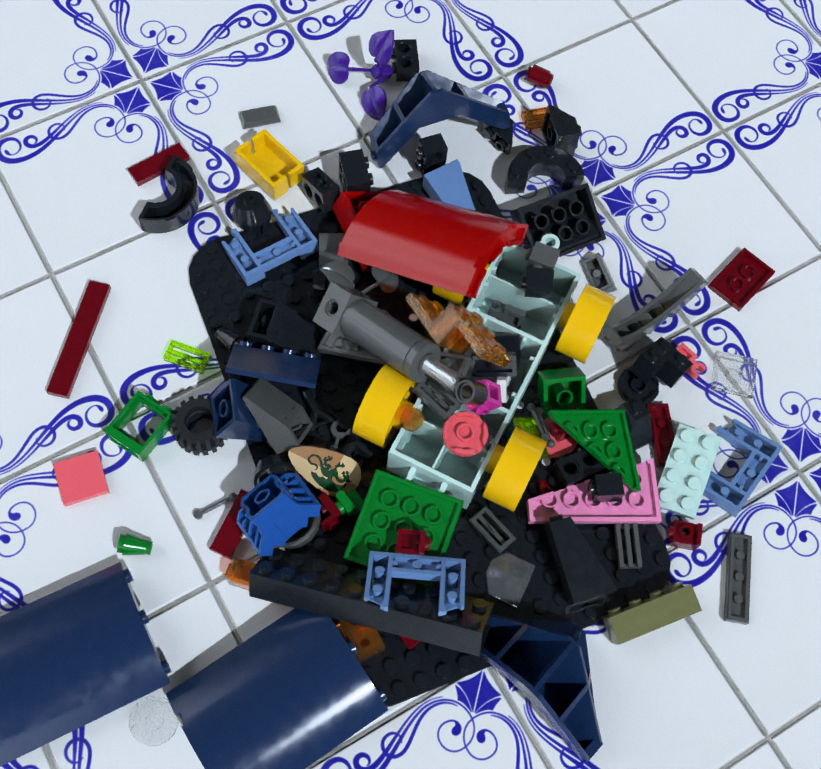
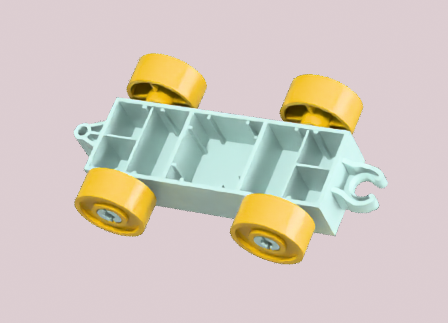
(422, 454)

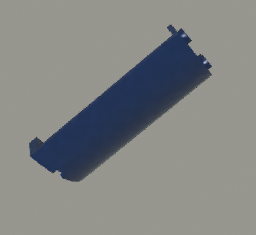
(73, 660)
(278, 697)

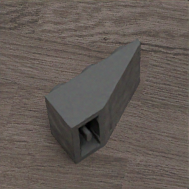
(277, 415)

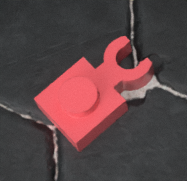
(683, 349)

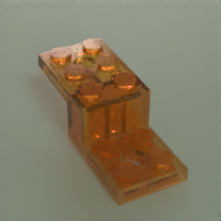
(458, 329)

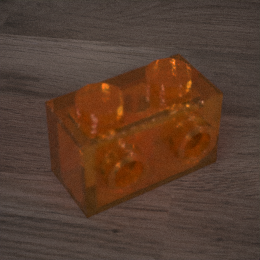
(364, 639)

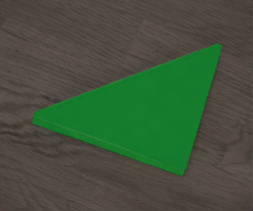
(605, 437)

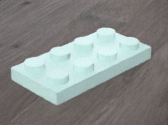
(687, 470)

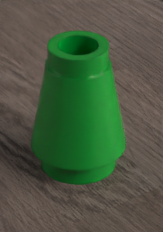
(133, 545)

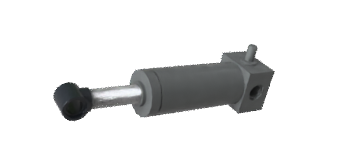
(355, 316)

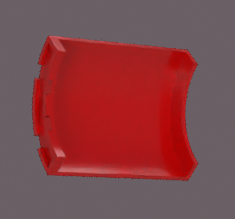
(428, 240)

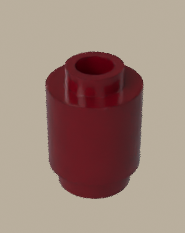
(539, 76)

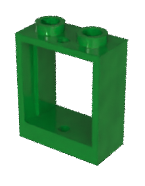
(114, 429)

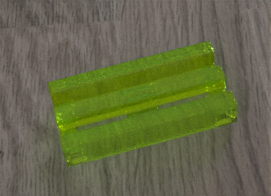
(198, 369)

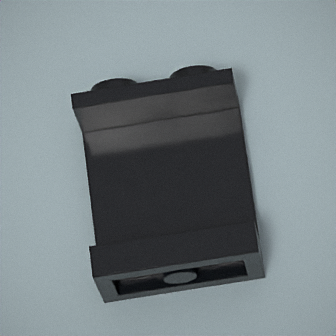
(484, 368)

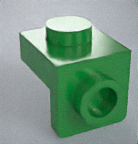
(349, 503)

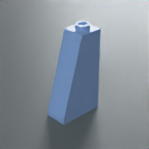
(448, 185)

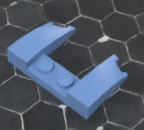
(252, 266)
(761, 455)
(447, 571)

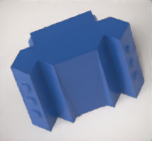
(276, 511)

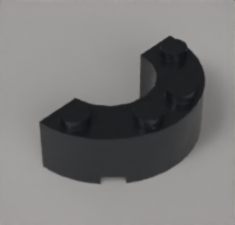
(545, 162)
(180, 207)

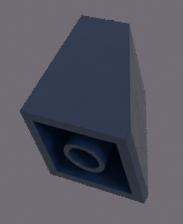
(230, 414)

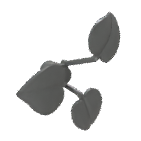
(343, 274)

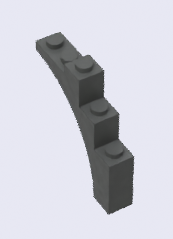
(644, 321)

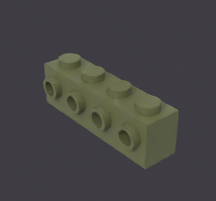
(651, 613)

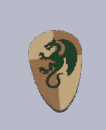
(326, 468)

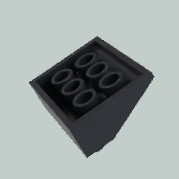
(567, 215)

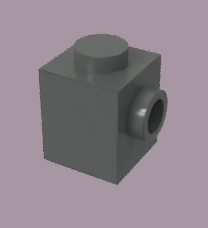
(542, 256)

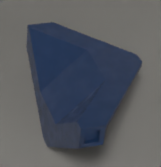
(426, 101)
(553, 671)

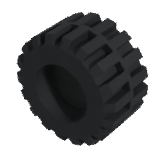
(183, 419)

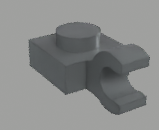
(509, 315)

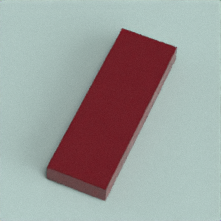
(156, 165)
(661, 431)
(230, 532)

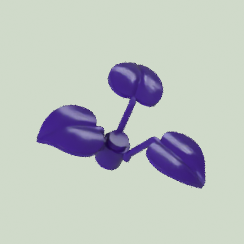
(381, 47)

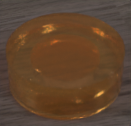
(411, 419)

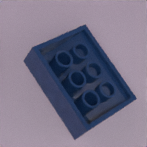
(274, 365)

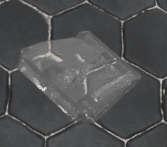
(508, 578)

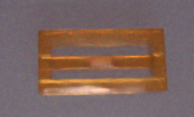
(534, 115)

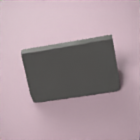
(598, 273)

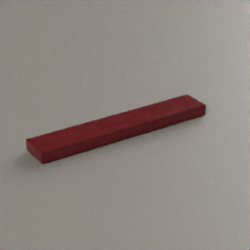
(78, 340)

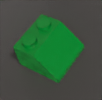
(561, 389)

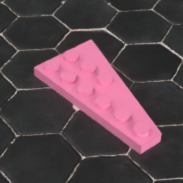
(576, 503)

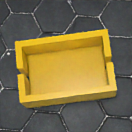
(269, 164)

